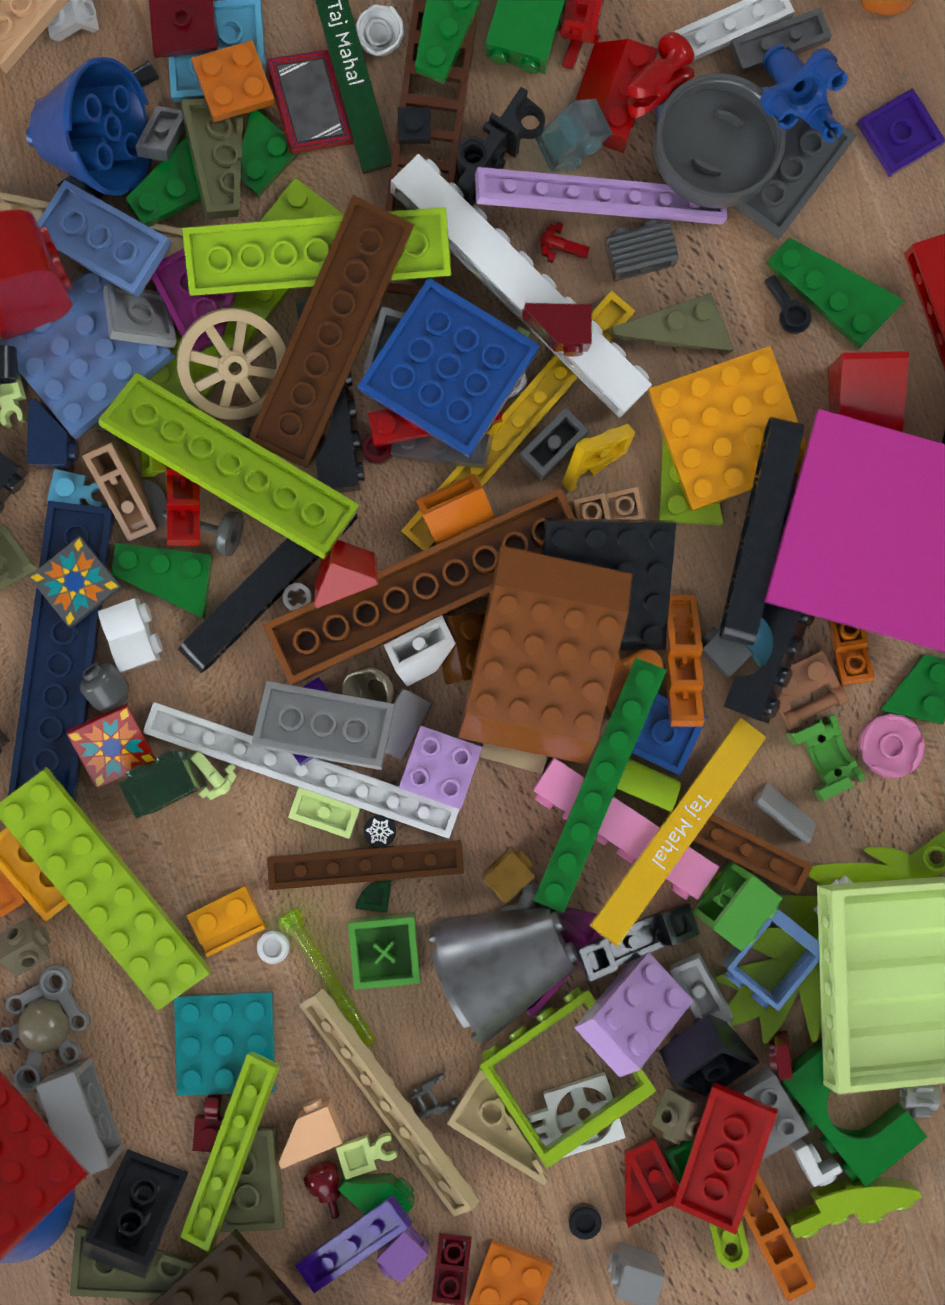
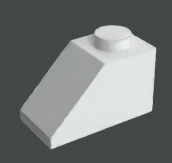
(420, 650)

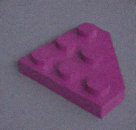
(173, 287)

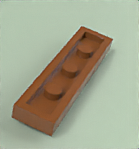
(754, 853)

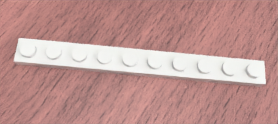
(314, 775)

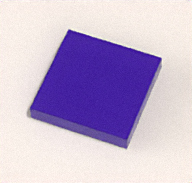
(900, 132)

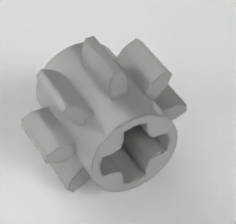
(920, 1100)

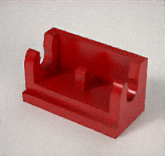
(581, 20)

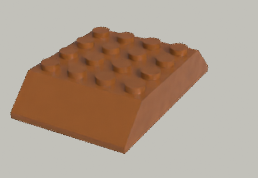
(546, 655)

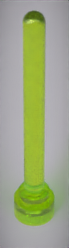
(294, 925)

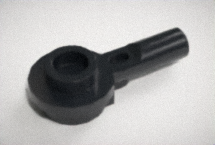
(794, 315)

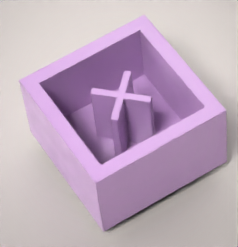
(440, 767)

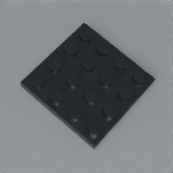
(628, 546)

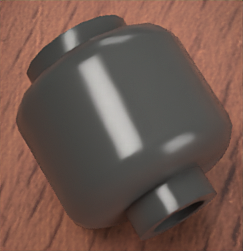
(104, 686)

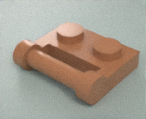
(806, 677)

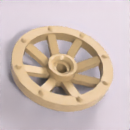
(226, 357)

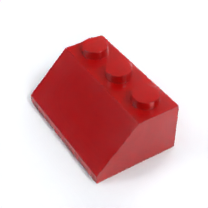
(607, 81)

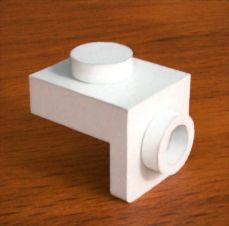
(73, 17)

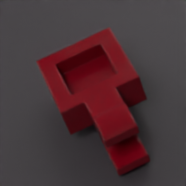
(208, 1125)

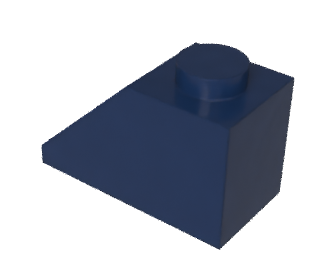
(49, 441)

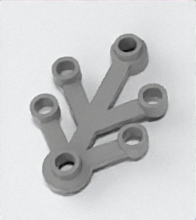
(69, 1004)

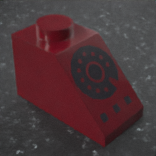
(562, 326)

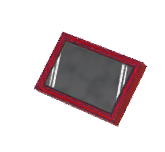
(309, 101)

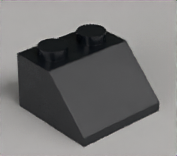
(707, 1055)

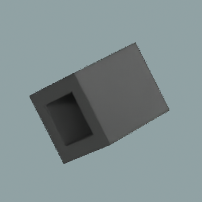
(724, 654)

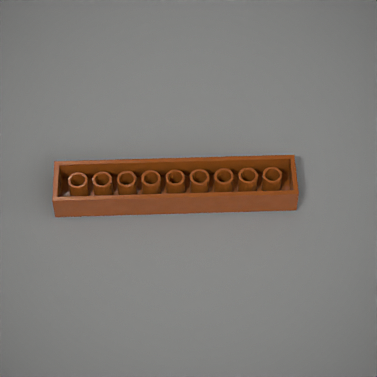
(408, 592)

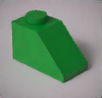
(371, 1189)

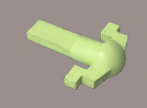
(220, 784)

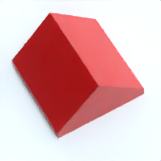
(344, 573)

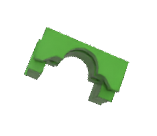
(828, 756)

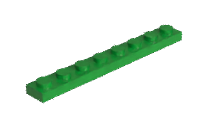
(600, 784)

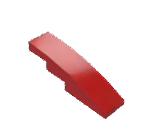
(182, 510)

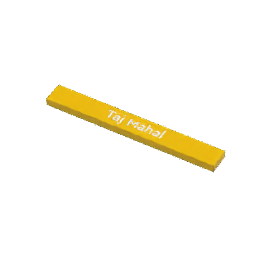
(677, 832)

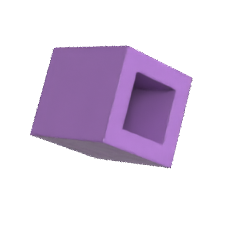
(402, 1254)

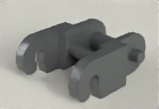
(426, 1088)

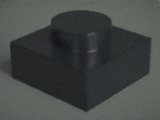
(414, 125)

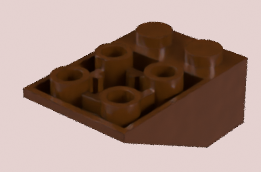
(466, 633)

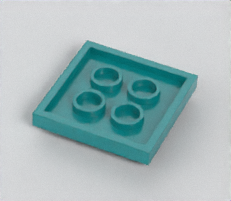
(215, 1037)

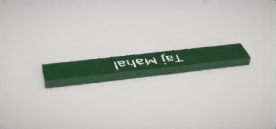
(354, 84)

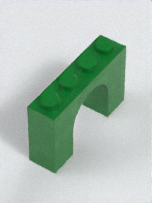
(866, 1150)

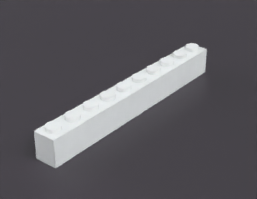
(516, 281)

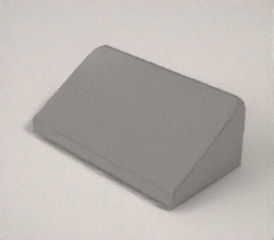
(406, 721)
(785, 813)

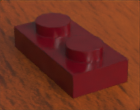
(780, 1055)

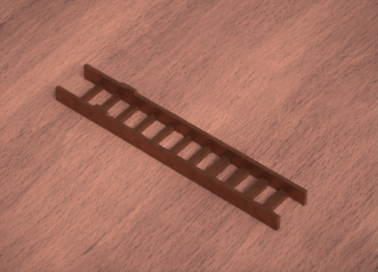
(457, 75)

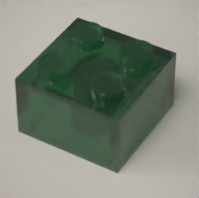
(160, 785)

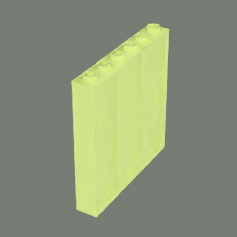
(882, 984)

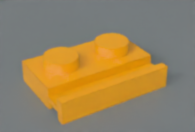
(226, 921)

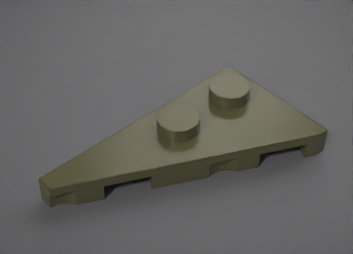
(687, 324)

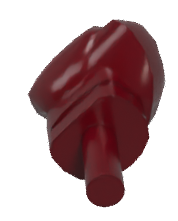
(324, 1183)

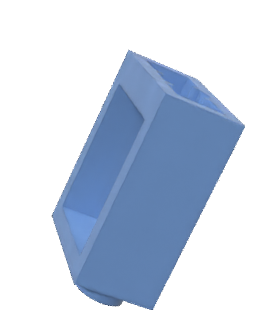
(791, 979)

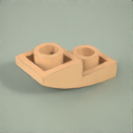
(617, 505)

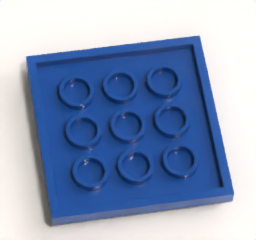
(449, 367)

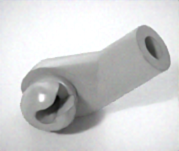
(526, 899)

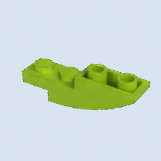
(844, 1197)

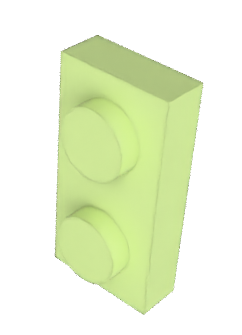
(324, 812)

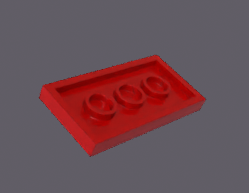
(725, 1158)

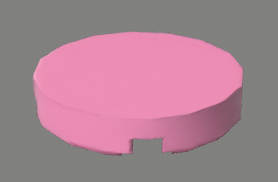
(891, 746)

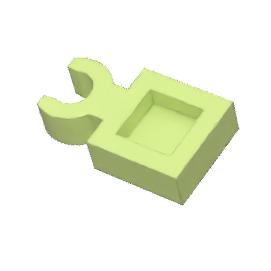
(9, 397)
(360, 1156)

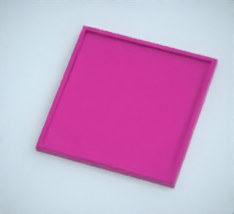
(867, 532)

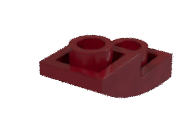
(451, 1269)

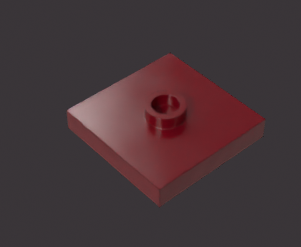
(183, 27)

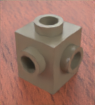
(24, 947)
(679, 1115)

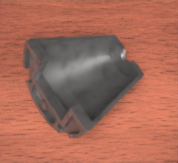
(499, 964)

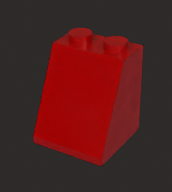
(870, 387)

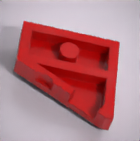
(647, 1181)

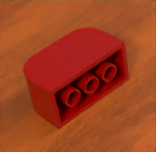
(30, 275)

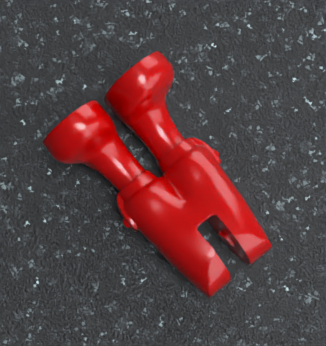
(662, 77)

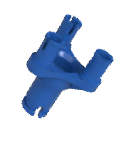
(802, 89)

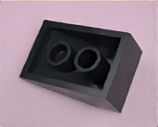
(135, 1214)

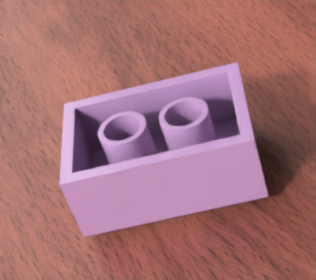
(634, 1015)

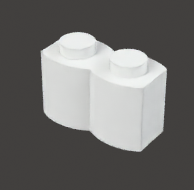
(130, 635)

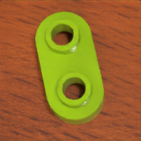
(722, 1238)

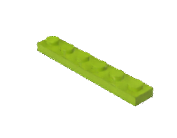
(230, 1151)

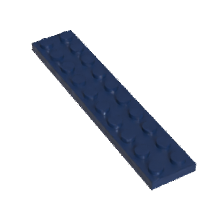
(58, 658)

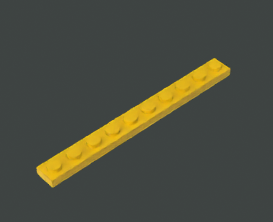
(525, 414)

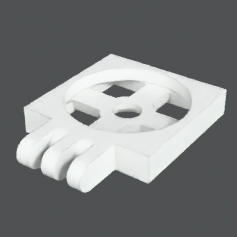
(553, 1123)

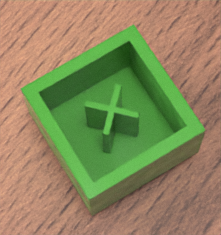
(737, 905)
(384, 951)

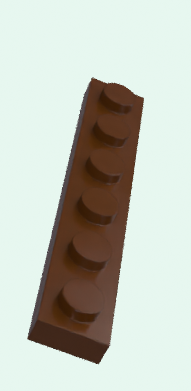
(365, 865)

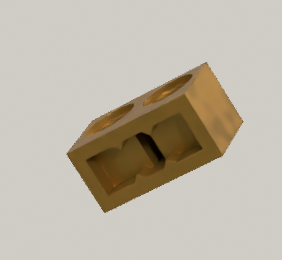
(509, 873)

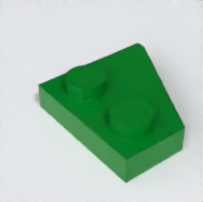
(920, 692)

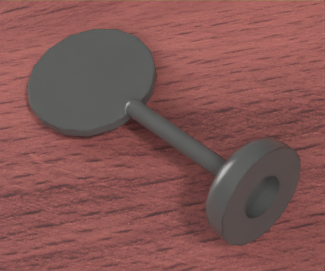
(227, 533)

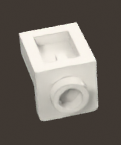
(808, 1159)

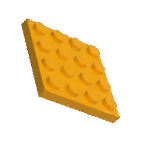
(718, 424)

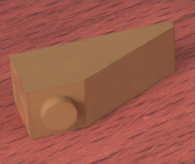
(121, 486)

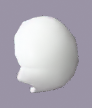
(380, 30)

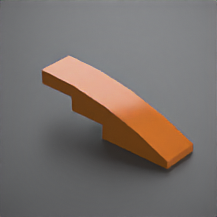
(683, 663)
(776, 1243)

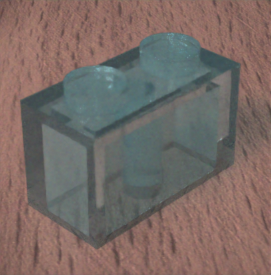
(573, 135)

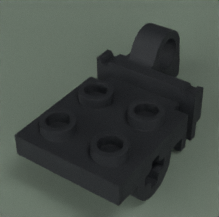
(503, 137)

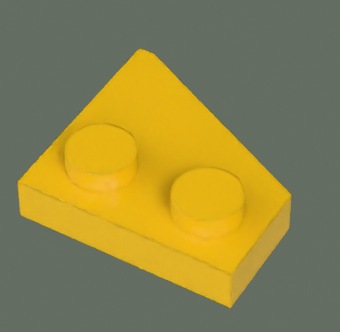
(596, 453)

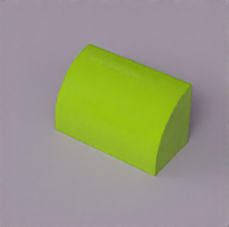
(650, 785)

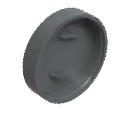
(717, 141)

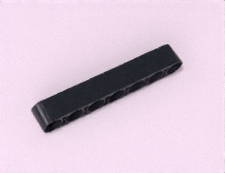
(761, 531)
(248, 603)

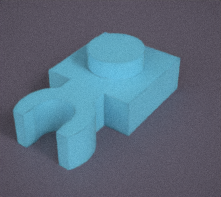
(72, 489)

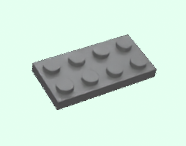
(323, 725)

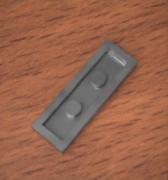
(798, 33)
(434, 450)

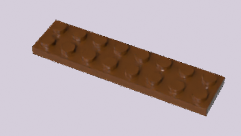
(331, 331)

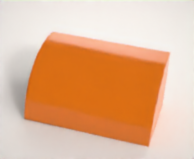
(455, 508)

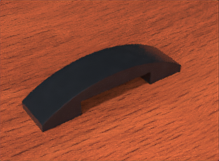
(645, 936)

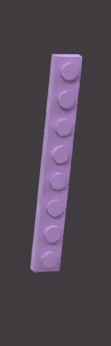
(588, 195)

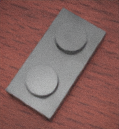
(161, 134)

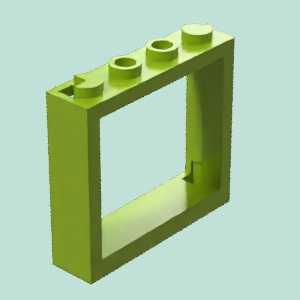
(589, 1126)

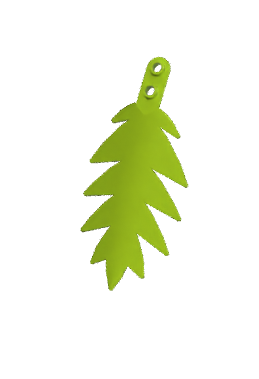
(800, 908)

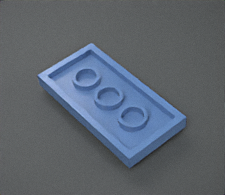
(103, 238)

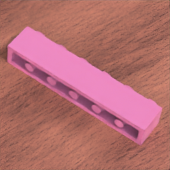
(623, 828)

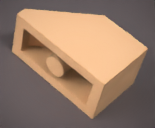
(313, 1132)

